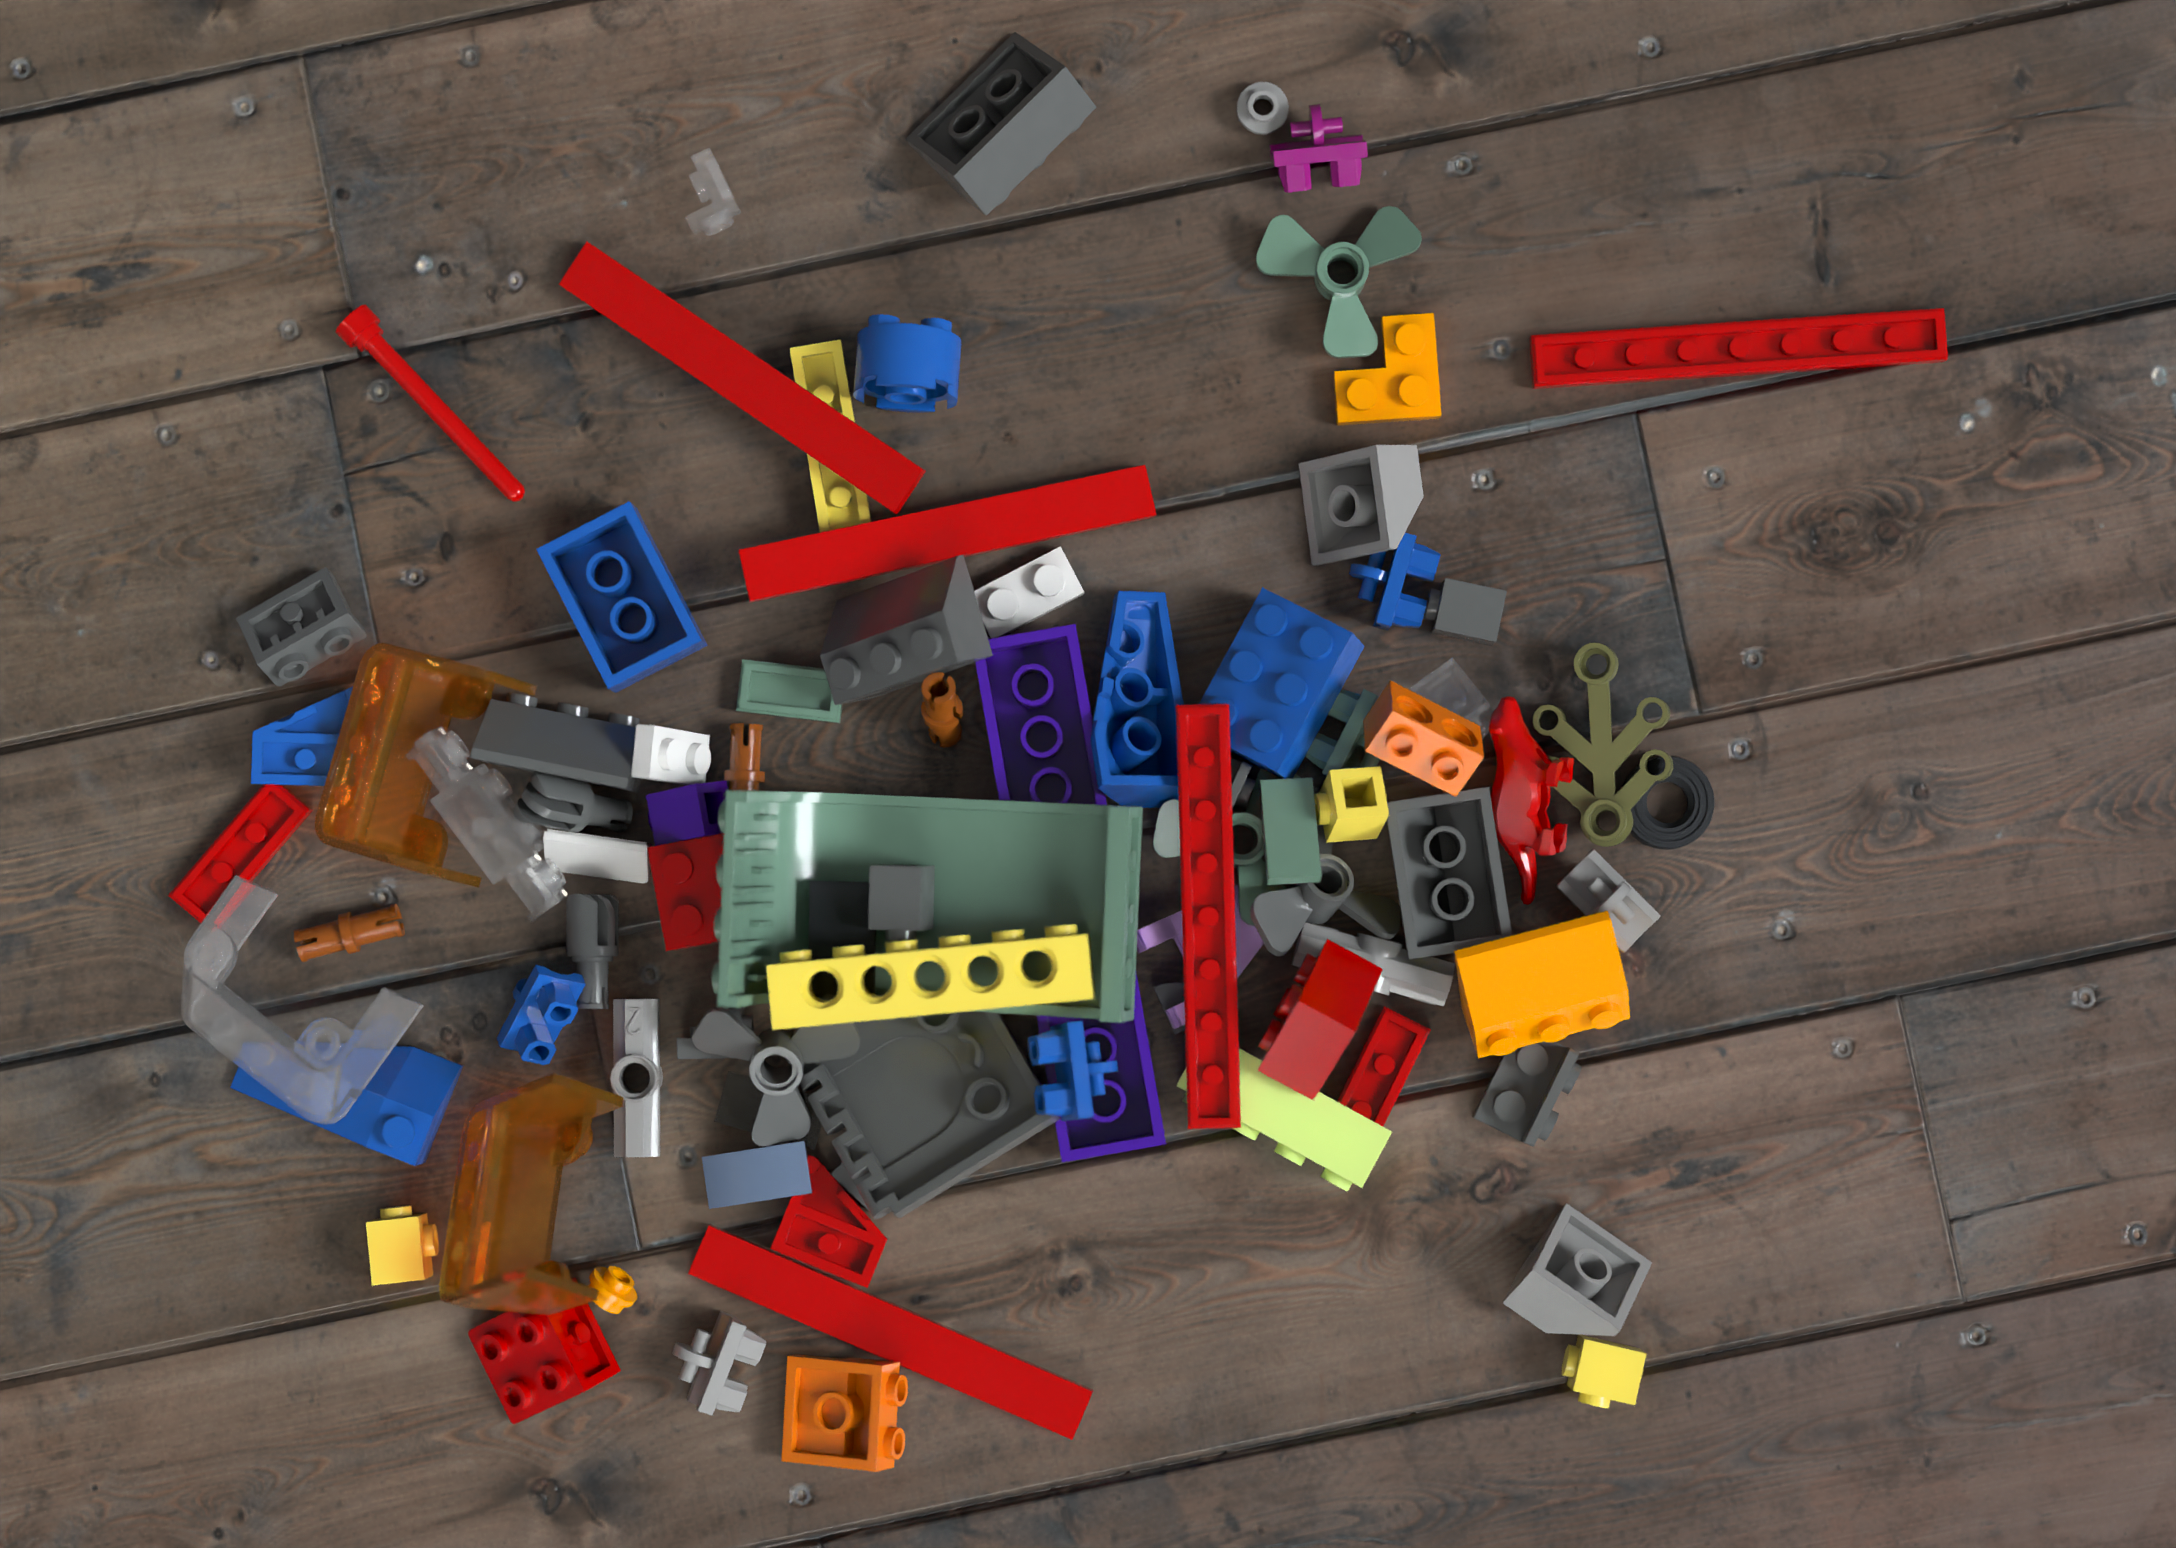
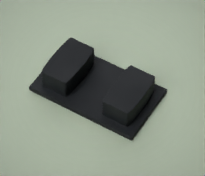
(835, 920)

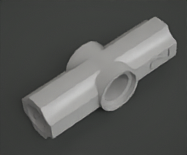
(1418, 978)
(638, 1041)

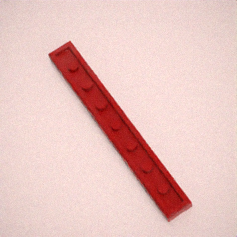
(1738, 348)
(742, 378)
(946, 532)
(1208, 916)
(890, 1331)

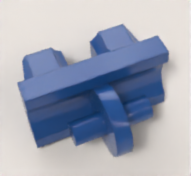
(1394, 606)
(540, 1012)
(1077, 1071)

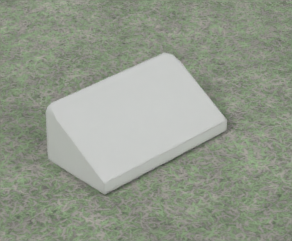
(598, 855)

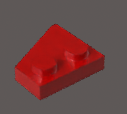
(830, 1230)

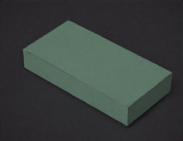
(786, 692)
(1290, 831)

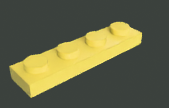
(823, 373)

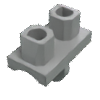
(1598, 887)
(711, 1359)

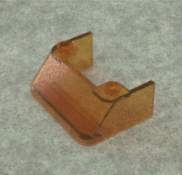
(372, 790)
(510, 1195)

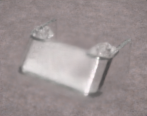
(329, 1061)

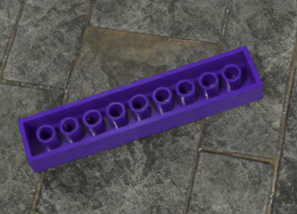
(1043, 753)

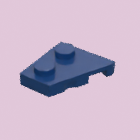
(299, 745)

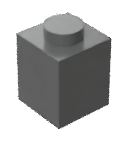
(1466, 611)
(901, 899)

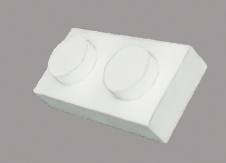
(1027, 593)
(670, 755)

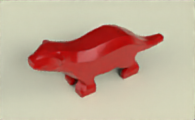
(1523, 794)

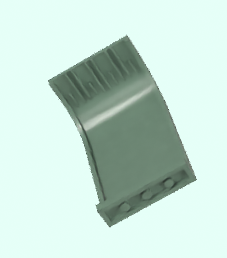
(994, 872)

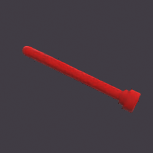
(363, 331)

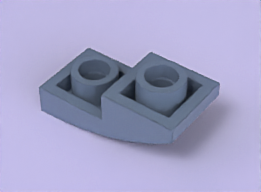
(757, 1174)

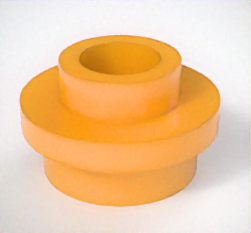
(614, 1288)

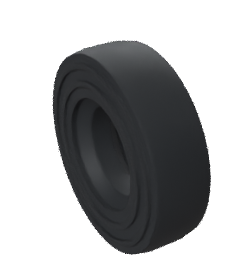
(1697, 813)

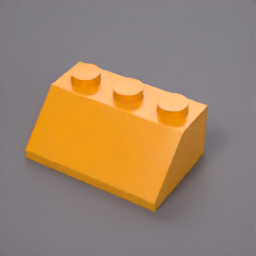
(1542, 985)

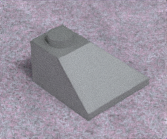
(1360, 501)
(1578, 1279)

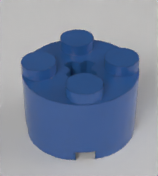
(907, 364)

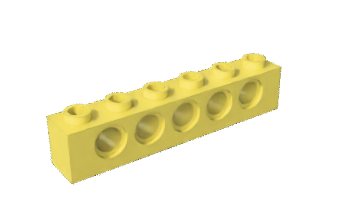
(796, 1005)

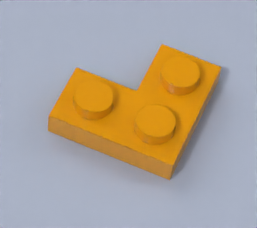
(1404, 387)

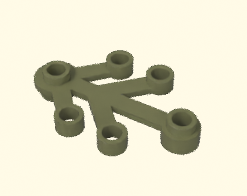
(1603, 754)

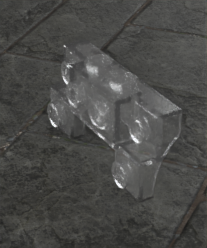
(482, 817)

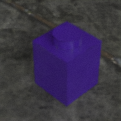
(686, 812)

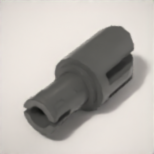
(569, 805)
(592, 943)

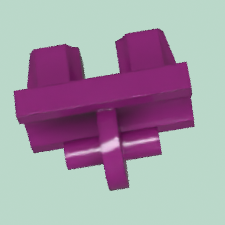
(1342, 153)

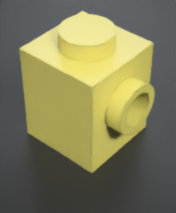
(1352, 804)
(401, 1246)
(1603, 1371)

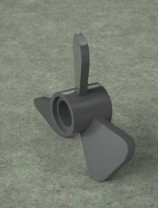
(1284, 912)
(782, 1112)

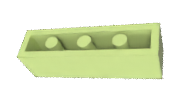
(1307, 1128)

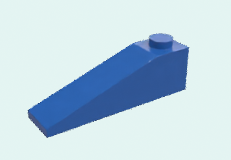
(1137, 704)
(396, 1109)

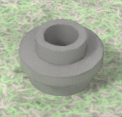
(1262, 123)

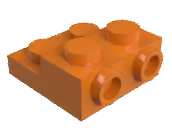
(843, 1412)

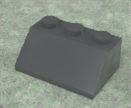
(1001, 122)
(903, 632)
(558, 742)
(1448, 872)

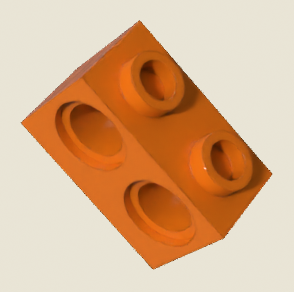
(1423, 738)

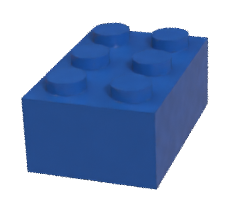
(621, 597)
(1281, 681)

